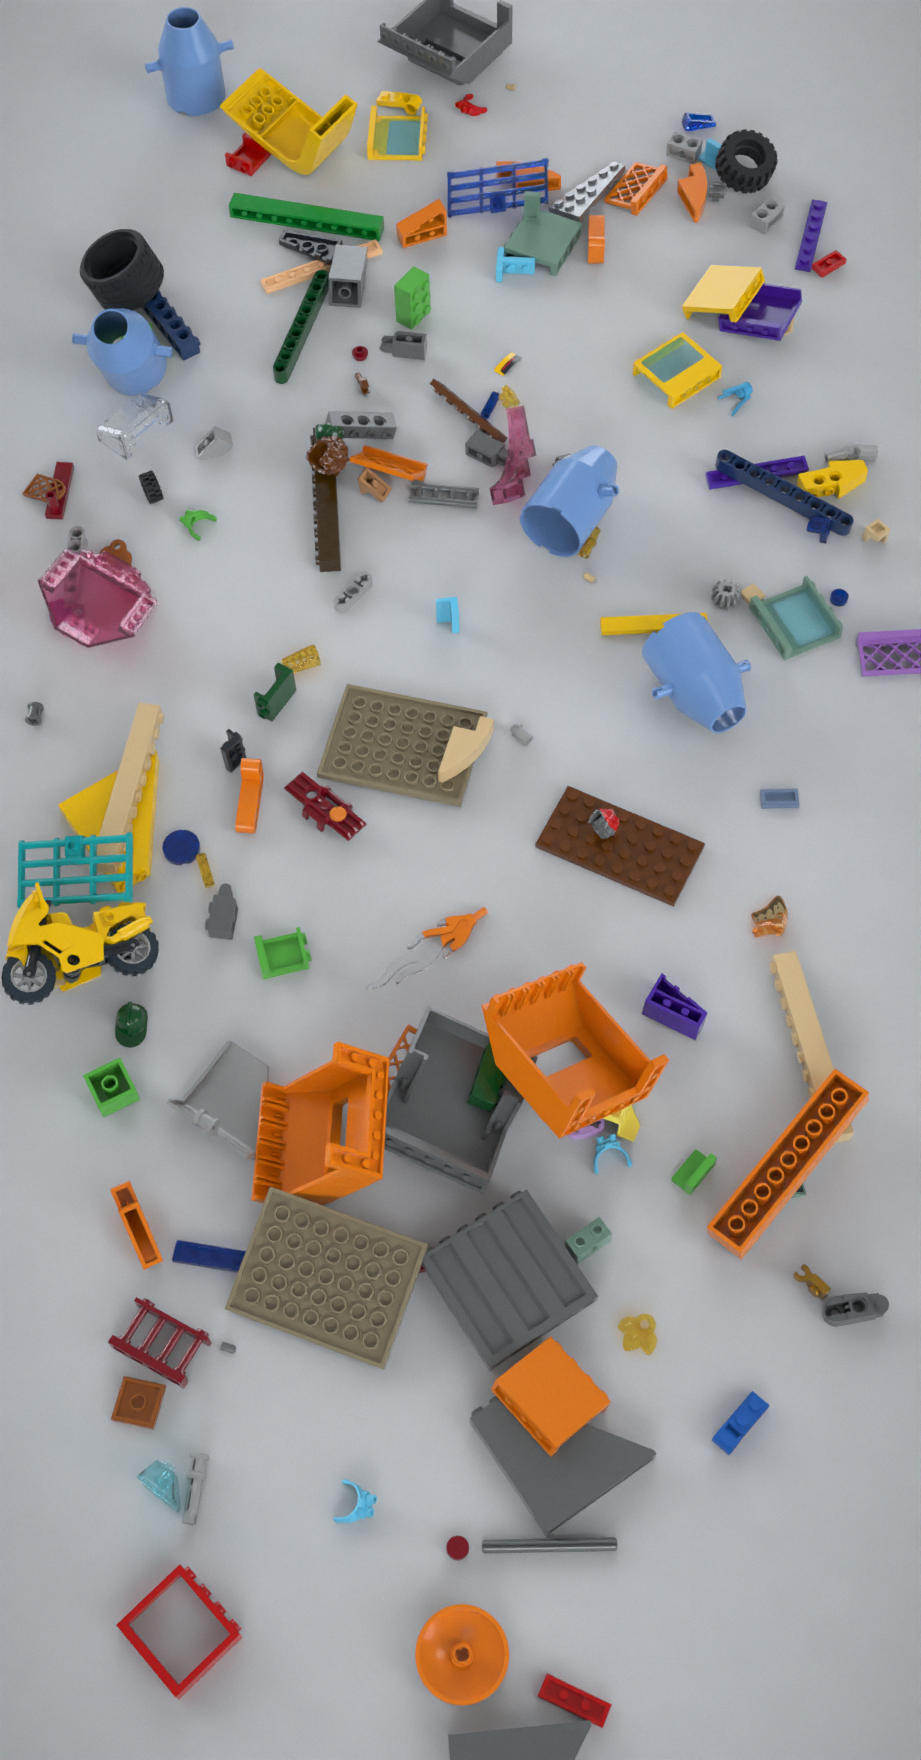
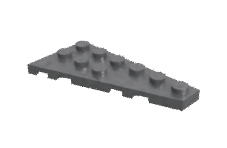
(586, 195)

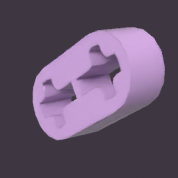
(588, 1131)

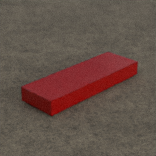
(574, 1700)

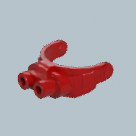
(469, 108)

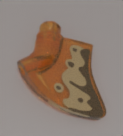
(771, 918)

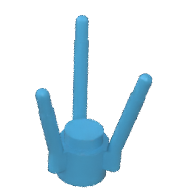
(741, 391)

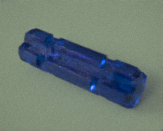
(490, 404)

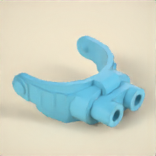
(604, 1144)
(363, 1508)

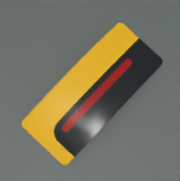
(503, 367)

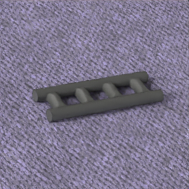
(435, 500)

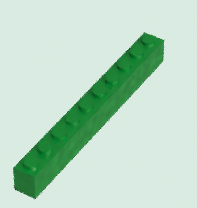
(306, 216)

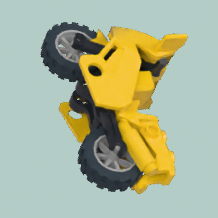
(79, 952)

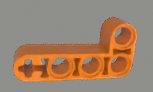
(596, 239)
(250, 795)

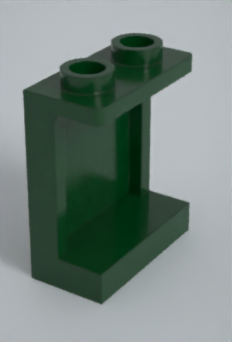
(278, 695)

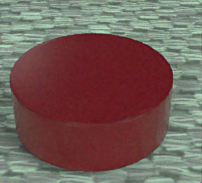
(457, 1548)

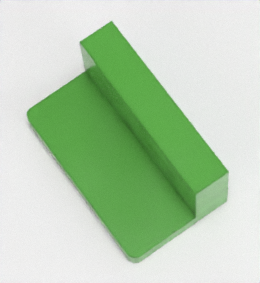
(694, 1171)

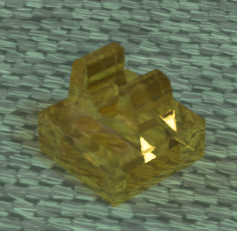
(509, 395)

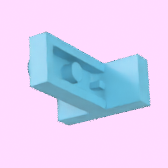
(513, 265)

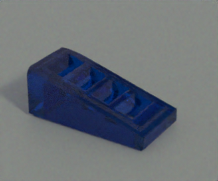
(697, 121)

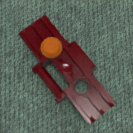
(322, 811)

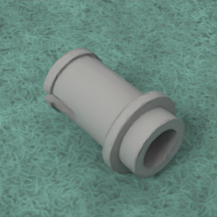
(518, 731)

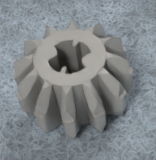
(726, 594)

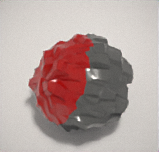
(604, 822)

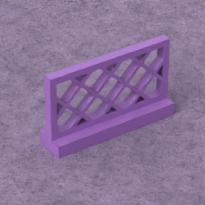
(889, 639)

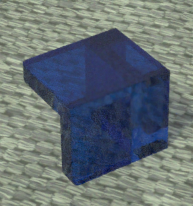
(820, 526)

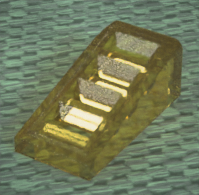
(299, 655)

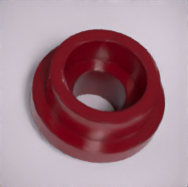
(360, 353)

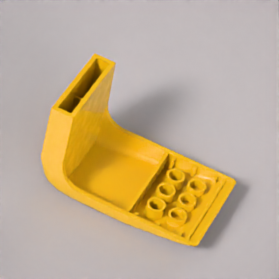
(287, 124)

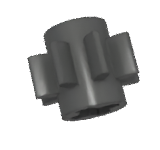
(716, 191)

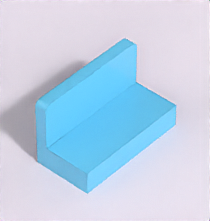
(709, 155)
(448, 611)

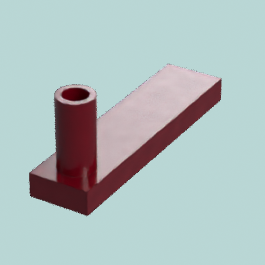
(56, 508)

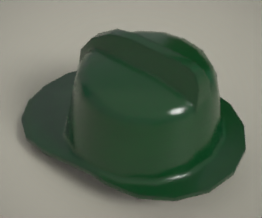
(131, 1025)

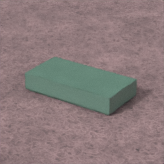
(532, 206)

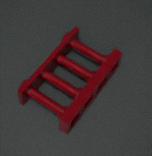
(159, 1364)

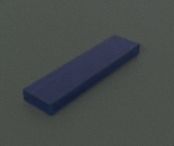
(208, 1256)

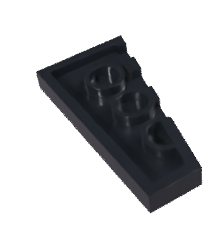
(310, 245)

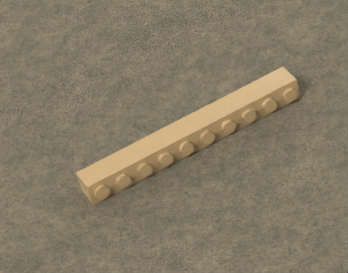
(129, 781)
(803, 1023)

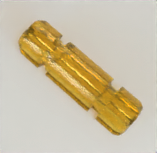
(205, 870)

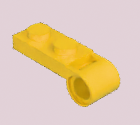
(409, 102)

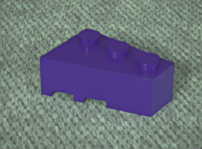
(674, 1009)

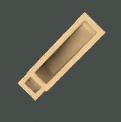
(465, 748)

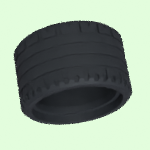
(131, 286)

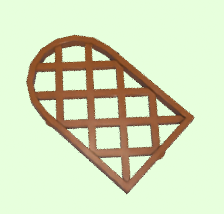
(60, 494)

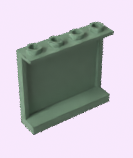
(545, 240)

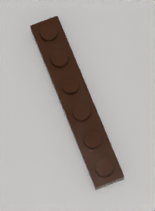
(463, 407)

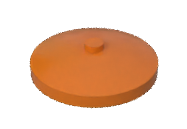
(462, 1655)

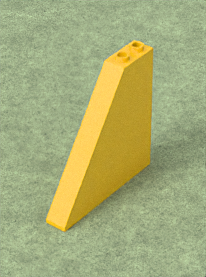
(87, 812)

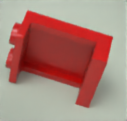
(248, 156)

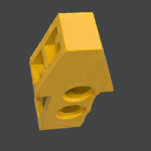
(836, 479)

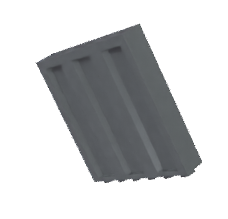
(508, 1279)

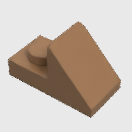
(372, 483)

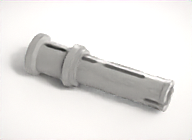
(195, 1476)

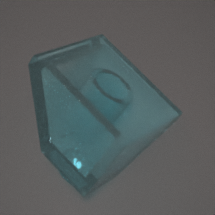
(162, 1482)

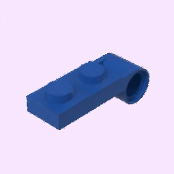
(740, 1423)

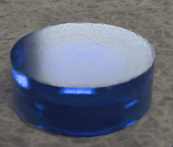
(839, 597)

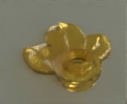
(637, 1336)

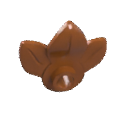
(121, 553)

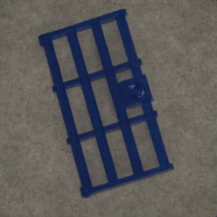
(497, 198)

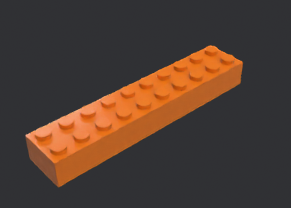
(787, 1163)

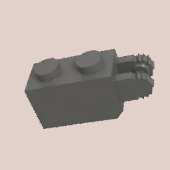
(405, 345)
(486, 449)
(223, 914)

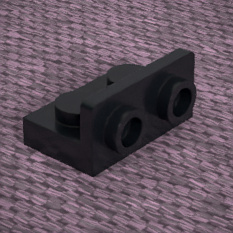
(233, 750)

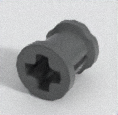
(34, 713)

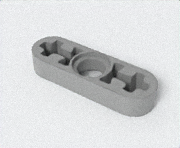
(350, 599)

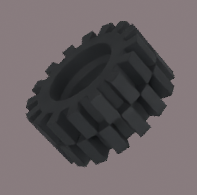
(151, 487)

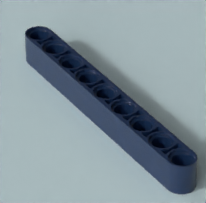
(778, 486)

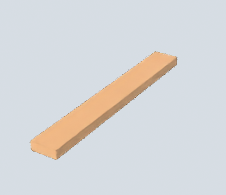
(307, 271)

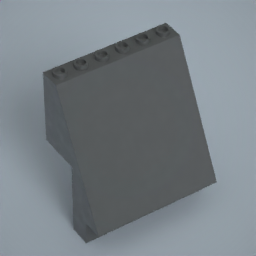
(430, 1110)

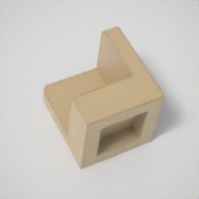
(877, 531)

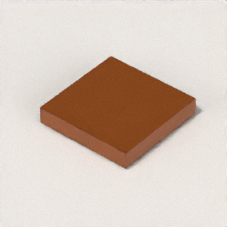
(138, 1402)

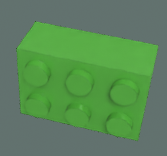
(412, 297)

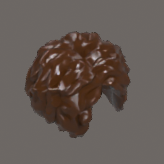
(328, 455)

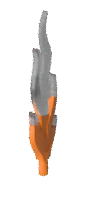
(434, 940)

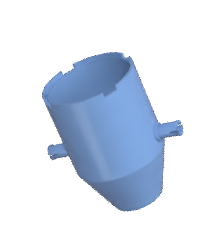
(190, 63)
(132, 363)
(571, 501)
(697, 672)

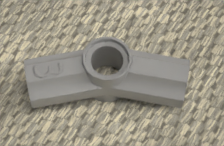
(861, 452)

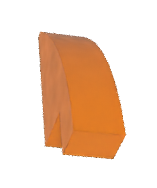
(553, 177)
(694, 190)
(136, 1224)

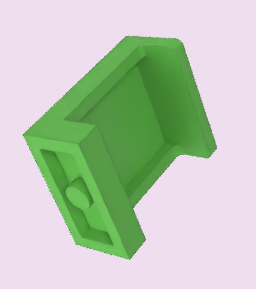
(282, 954)

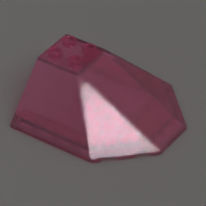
(95, 597)

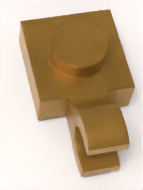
(815, 1284)

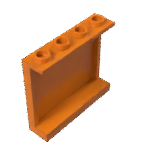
(550, 1395)

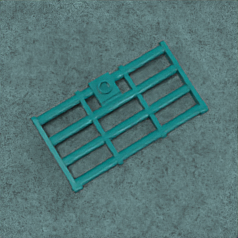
(75, 855)

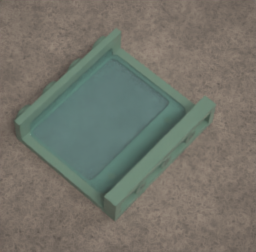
(797, 619)

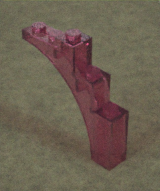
(520, 448)

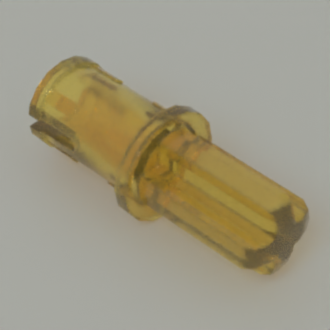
(590, 543)

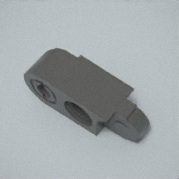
(872, 1305)

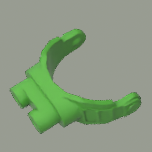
(193, 516)

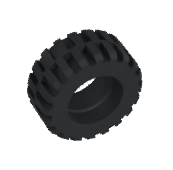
(753, 146)

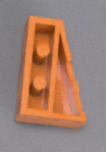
(423, 225)

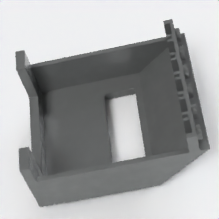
(453, 33)

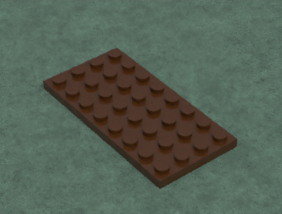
(637, 856)

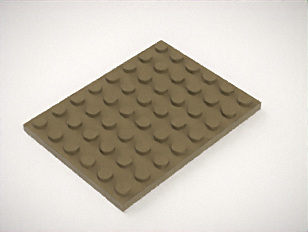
(395, 744)
(327, 1277)

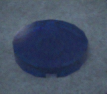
(181, 847)

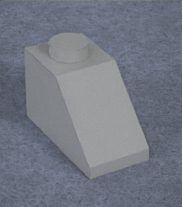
(214, 444)

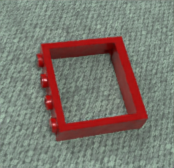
(217, 1609)

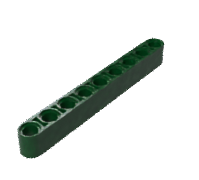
(301, 327)

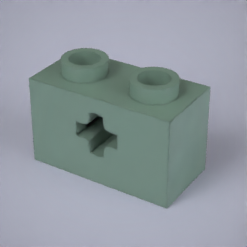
(588, 1240)

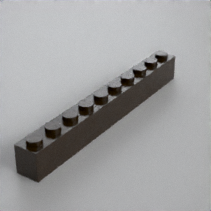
(326, 519)

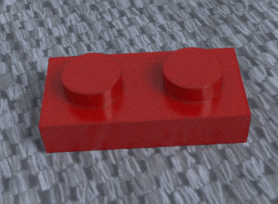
(828, 263)

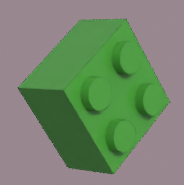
(111, 1087)

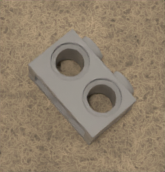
(684, 148)
(767, 216)

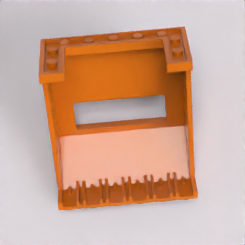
(558, 1012)
(302, 1129)

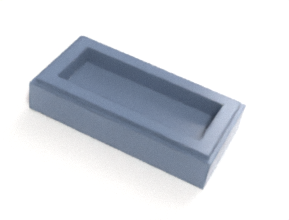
(779, 798)

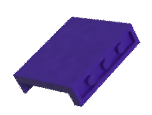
(767, 313)

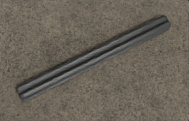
(549, 1545)

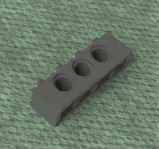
(364, 424)

